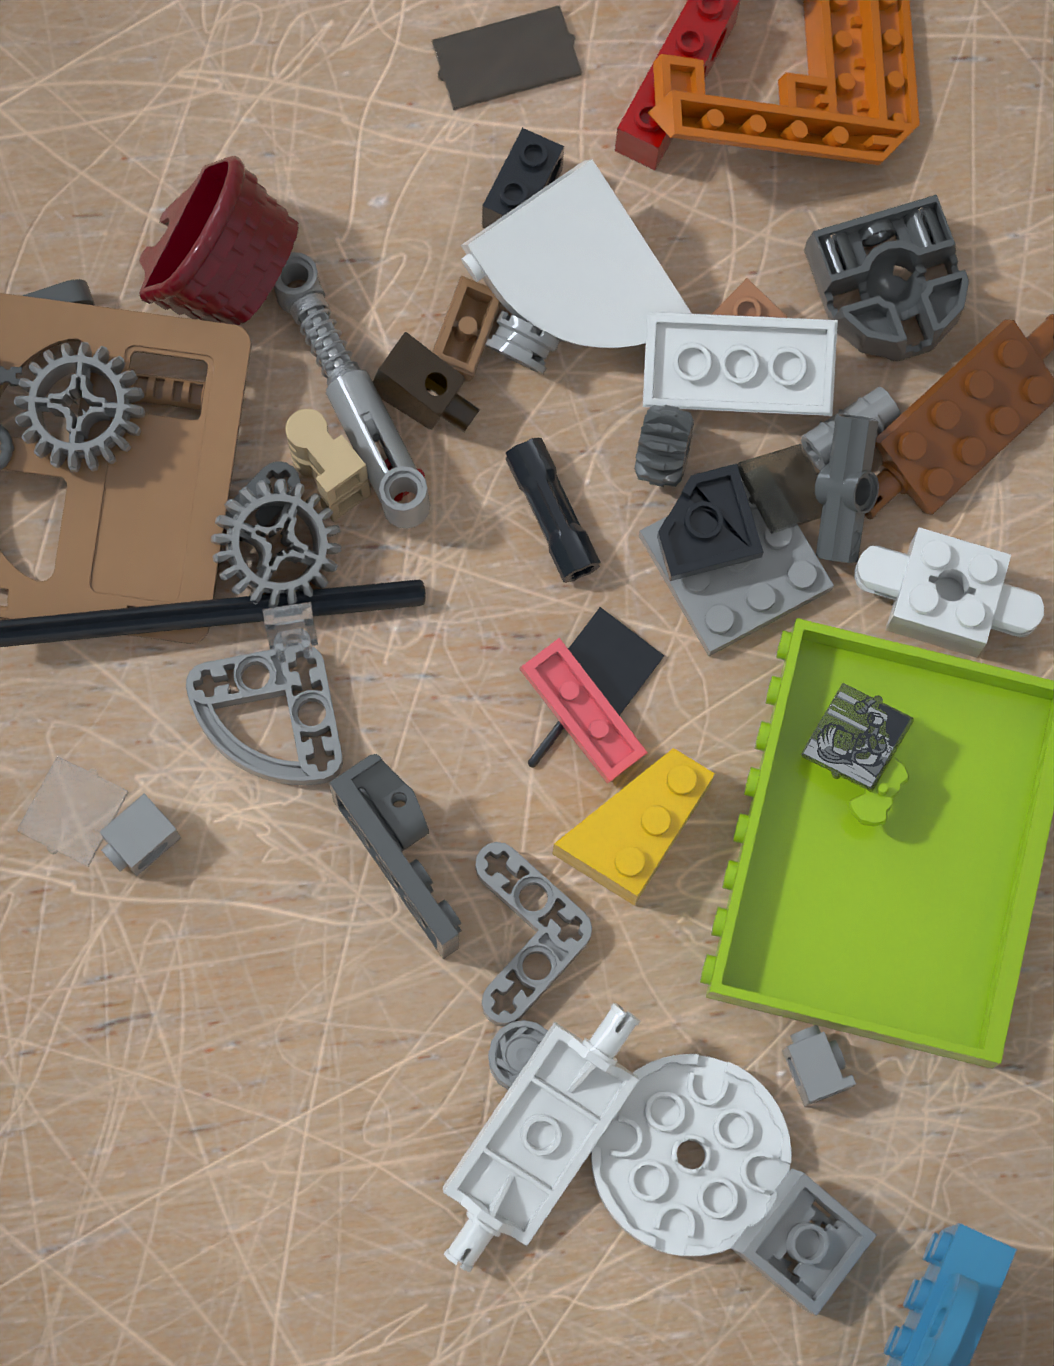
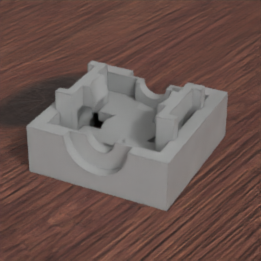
(822, 1254)

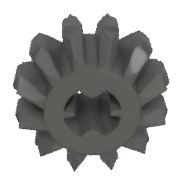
(664, 445)

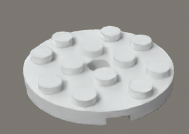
(743, 1164)

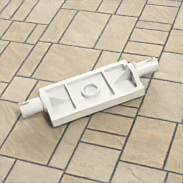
(540, 1135)

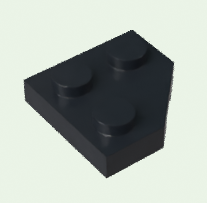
(709, 525)

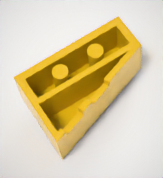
(637, 826)

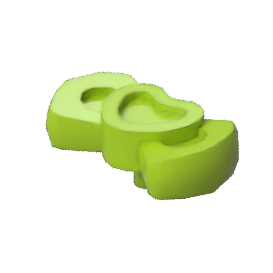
(873, 806)

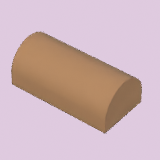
(467, 326)

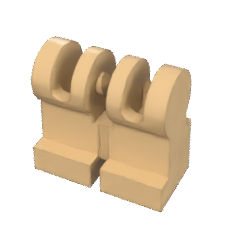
(331, 462)

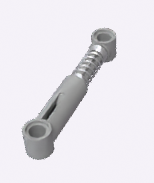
(353, 396)

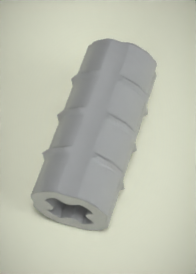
(876, 405)

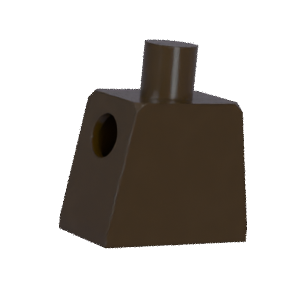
(414, 370)

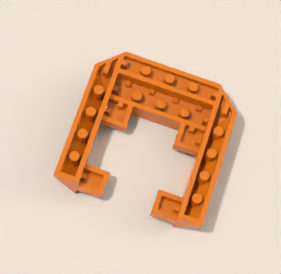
(847, 109)

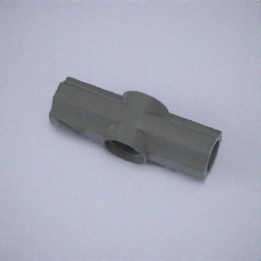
(847, 488)

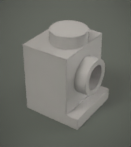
(816, 1065)

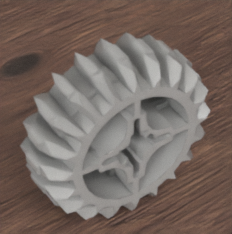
(60, 405)
(299, 552)

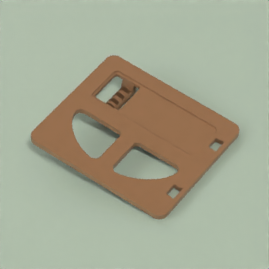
(147, 521)

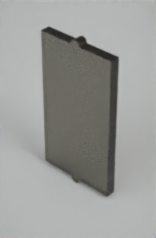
(506, 57)

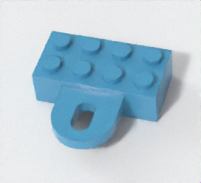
(951, 1299)

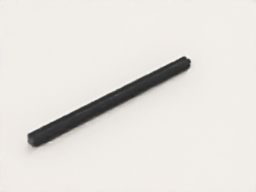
(204, 613)

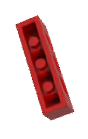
(696, 35)

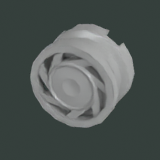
(522, 342)
(512, 1050)

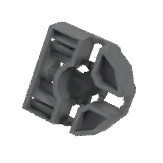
(921, 243)

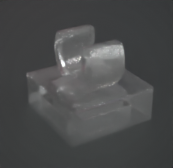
(290, 627)

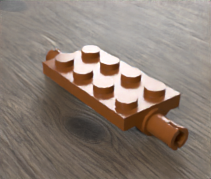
(966, 417)

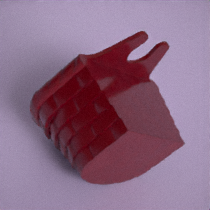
(219, 247)

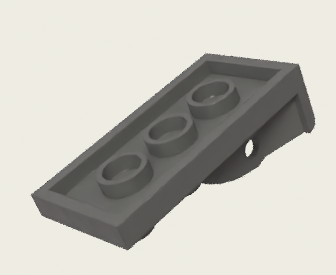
(367, 802)

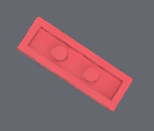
(583, 710)

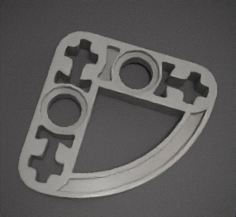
(280, 683)

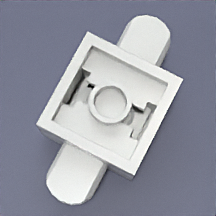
(948, 592)

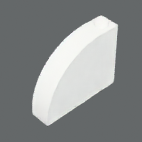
(574, 264)

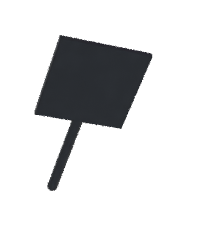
(614, 661)

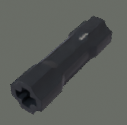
(565, 537)

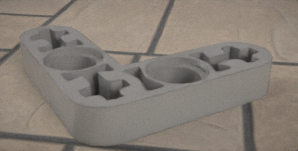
(544, 942)

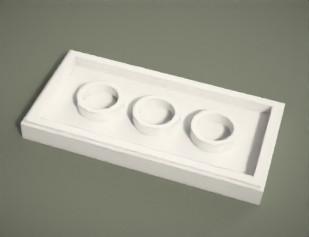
(740, 363)

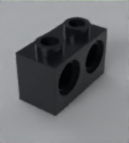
(527, 170)

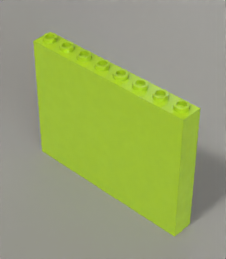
(906, 922)

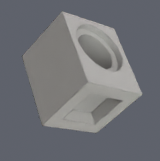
(138, 836)

